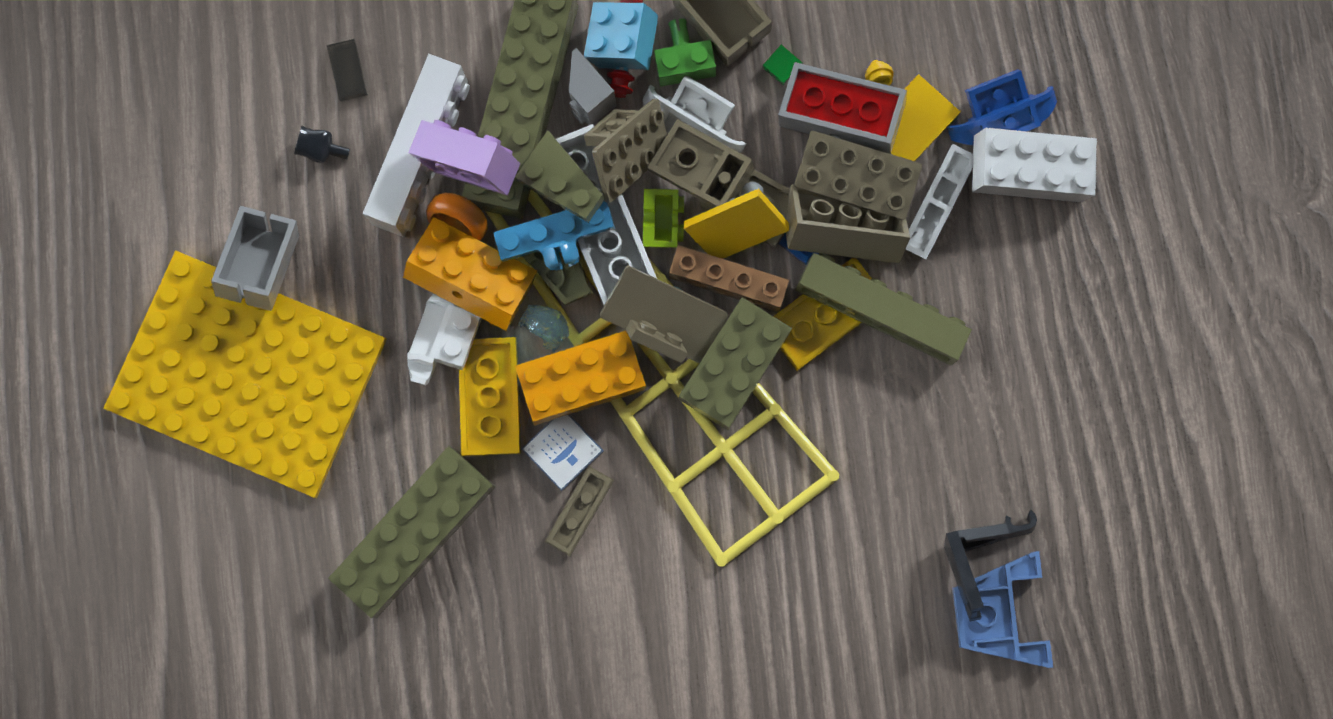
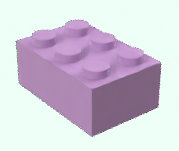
(465, 156)

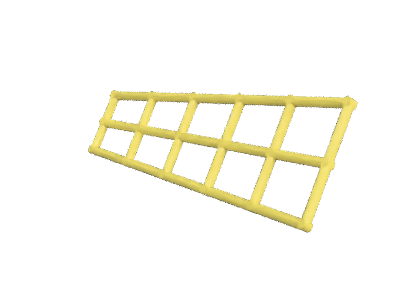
(723, 446)

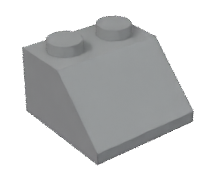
(588, 91)

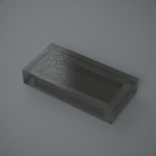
(347, 70)

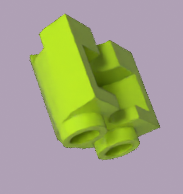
(661, 218)

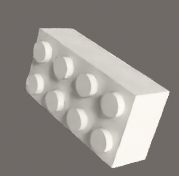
(1034, 165)

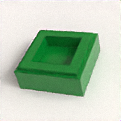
(780, 64)

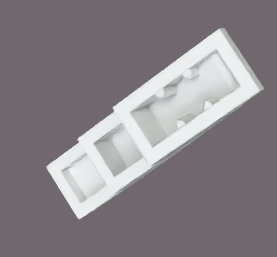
(939, 201)

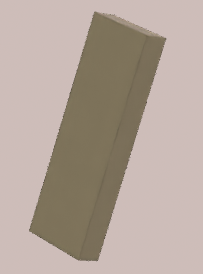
(579, 511)

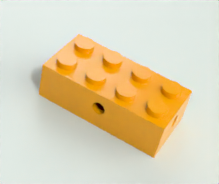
(469, 274)
(580, 377)

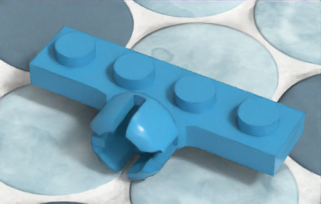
(552, 236)

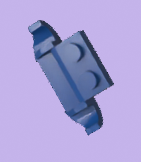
(1003, 105)

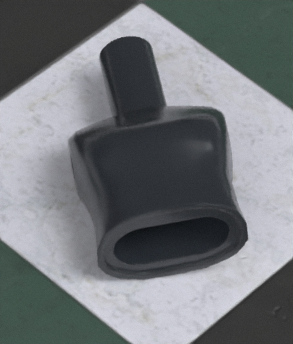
(318, 145)

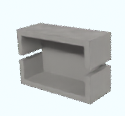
(255, 258)

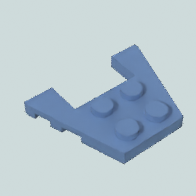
(997, 629)

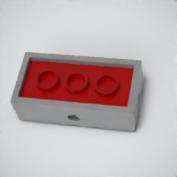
(842, 107)

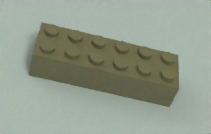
(411, 532)

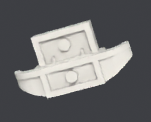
(698, 108)
(441, 338)

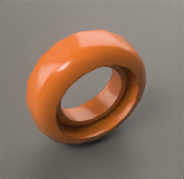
(458, 213)

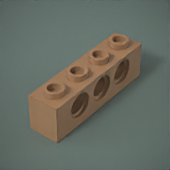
(728, 278)

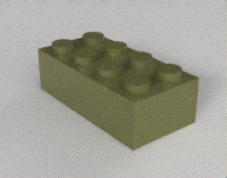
(735, 363)

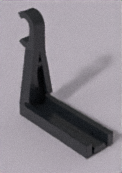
(965, 540)

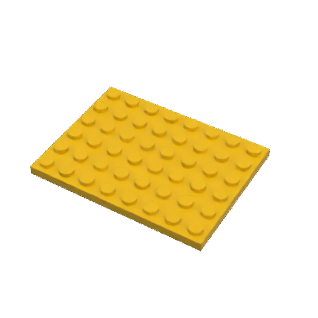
(245, 379)

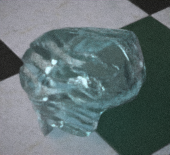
(546, 324)

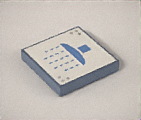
(562, 450)

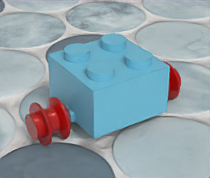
(621, 39)

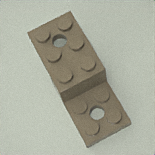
(716, 172)

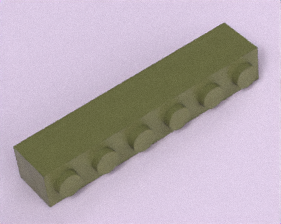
(883, 309)

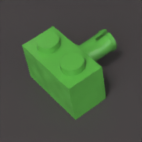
(684, 58)

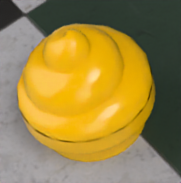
(879, 72)

